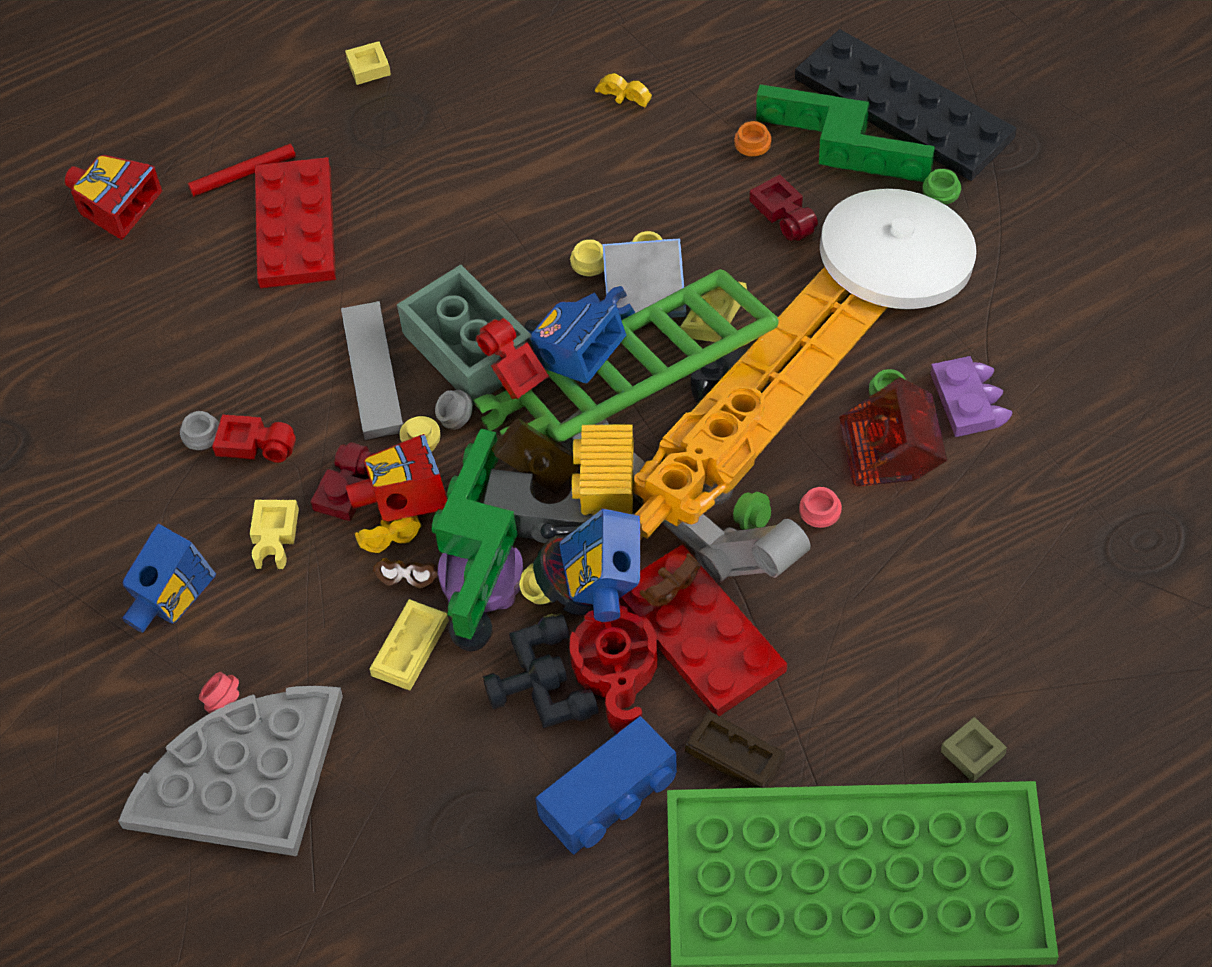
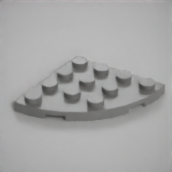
(241, 773)

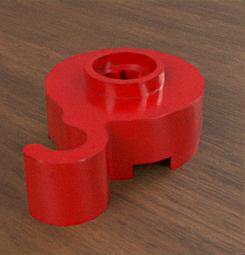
(618, 675)

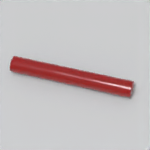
(240, 170)

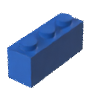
(607, 786)

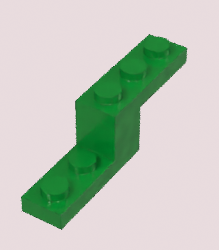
(843, 133)
(474, 533)

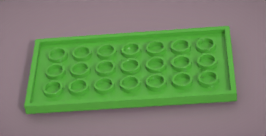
(859, 876)

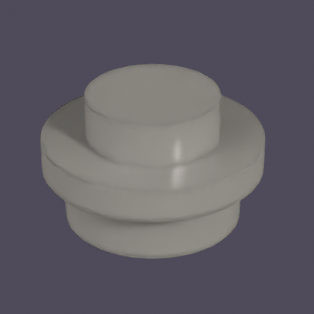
(454, 409)
(199, 430)

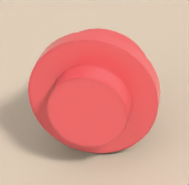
(820, 507)
(219, 691)

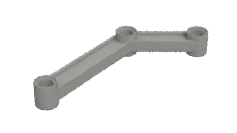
(732, 551)

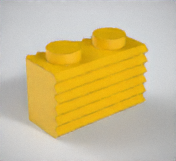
(605, 468)

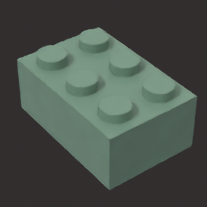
(444, 328)

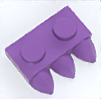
(966, 398)

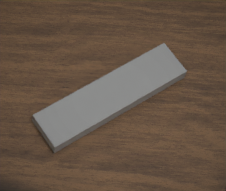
(372, 370)

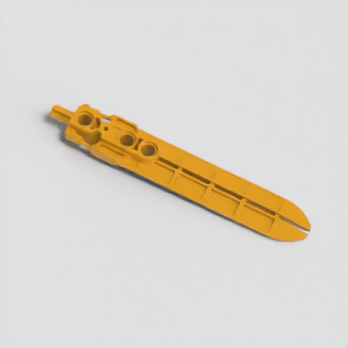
(738, 421)

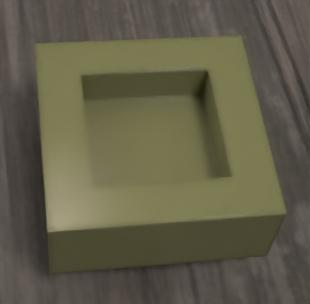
(973, 749)

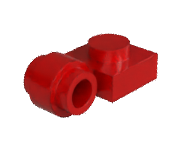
(518, 367)
(244, 435)

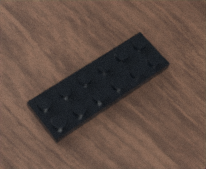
(907, 103)

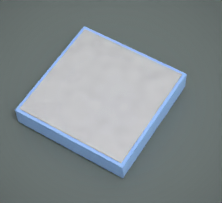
(645, 272)

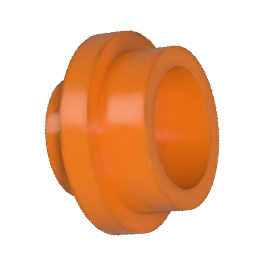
(752, 139)

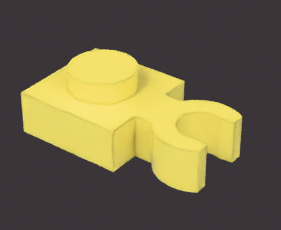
(272, 526)

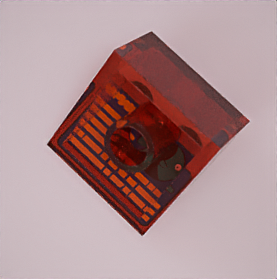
(893, 436)

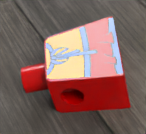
(114, 192)
(401, 481)

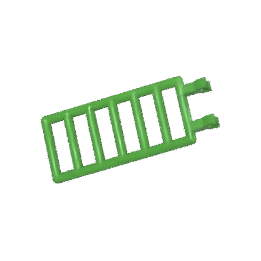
(662, 375)

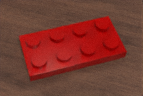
(294, 223)
(706, 637)

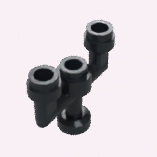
(541, 675)

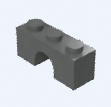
(516, 493)

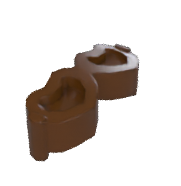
(415, 573)
(669, 587)

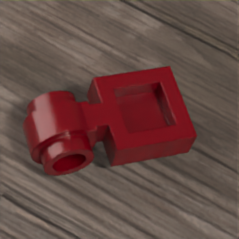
(781, 200)
(331, 495)

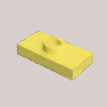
(722, 303)
(409, 644)

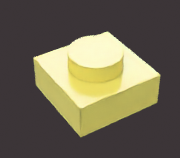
(368, 62)

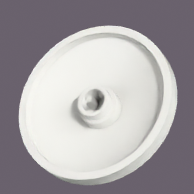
(897, 248)

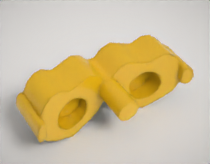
(617, 86)
(380, 537)

